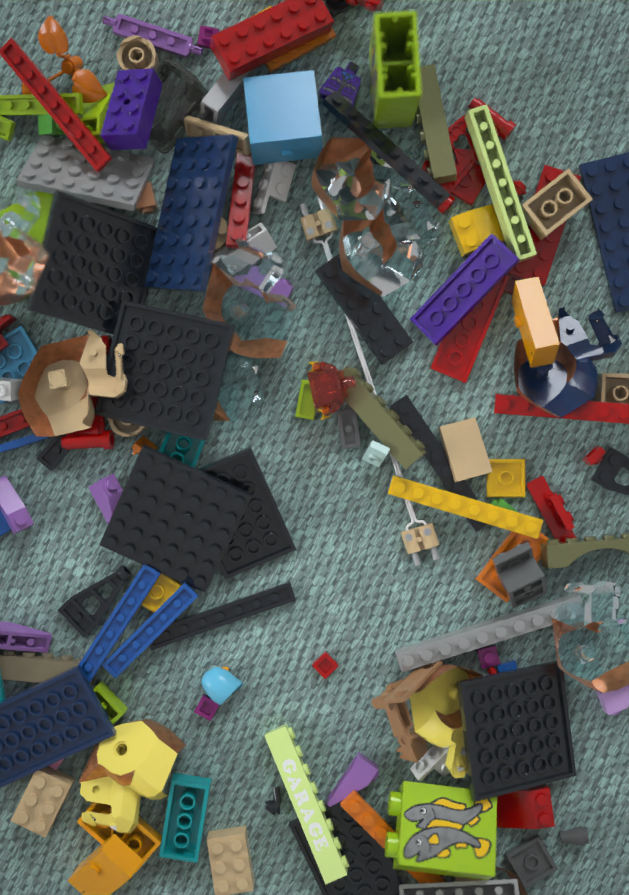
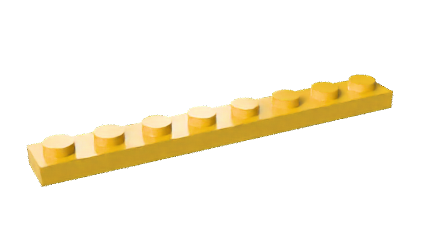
(465, 506)

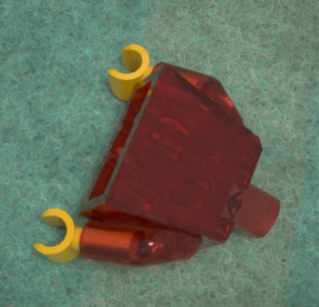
(328, 387)

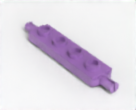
(159, 37)

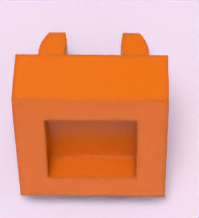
(142, 441)

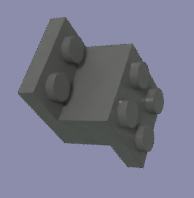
(520, 575)

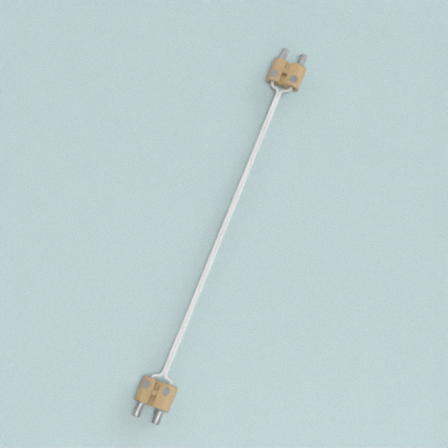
(418, 537)

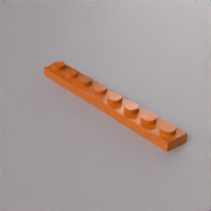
(377, 828)

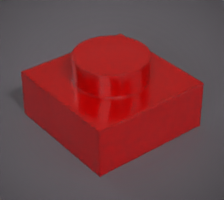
(594, 456)
(325, 665)

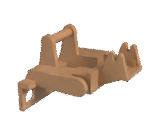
(394, 701)

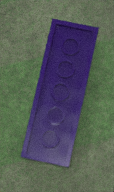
(464, 289)

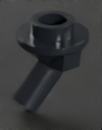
(273, 806)

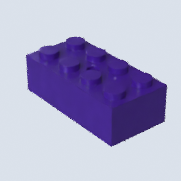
(131, 109)

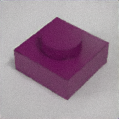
(488, 656)
(206, 707)

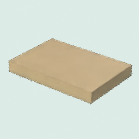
(465, 449)

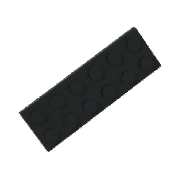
(365, 311)

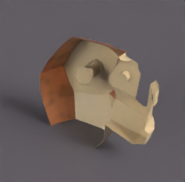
(58, 391)

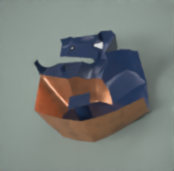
(572, 376)

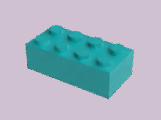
(185, 817)

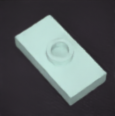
(375, 453)

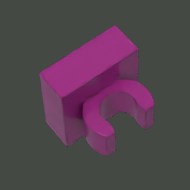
(204, 36)

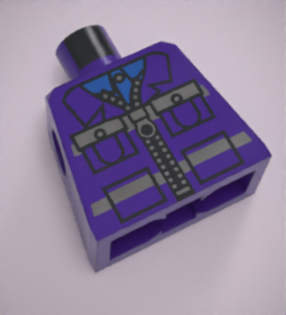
(343, 82)

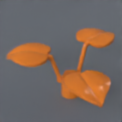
(54, 40)

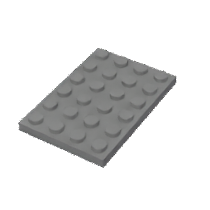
(62, 167)

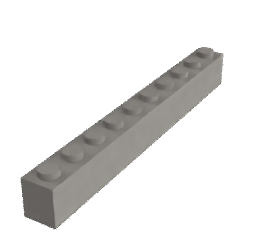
(481, 634)

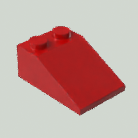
(525, 809)

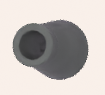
(575, 836)

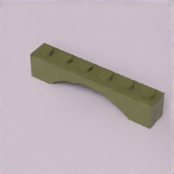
(562, 554)

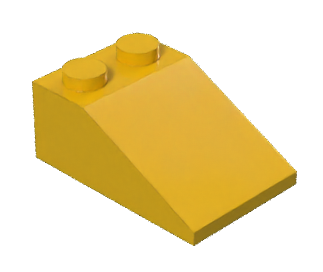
(474, 227)

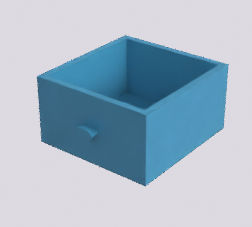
(283, 117)

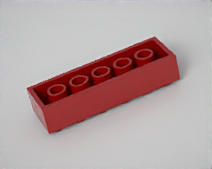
(270, 35)

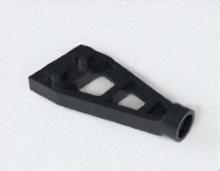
(608, 470)
(76, 612)

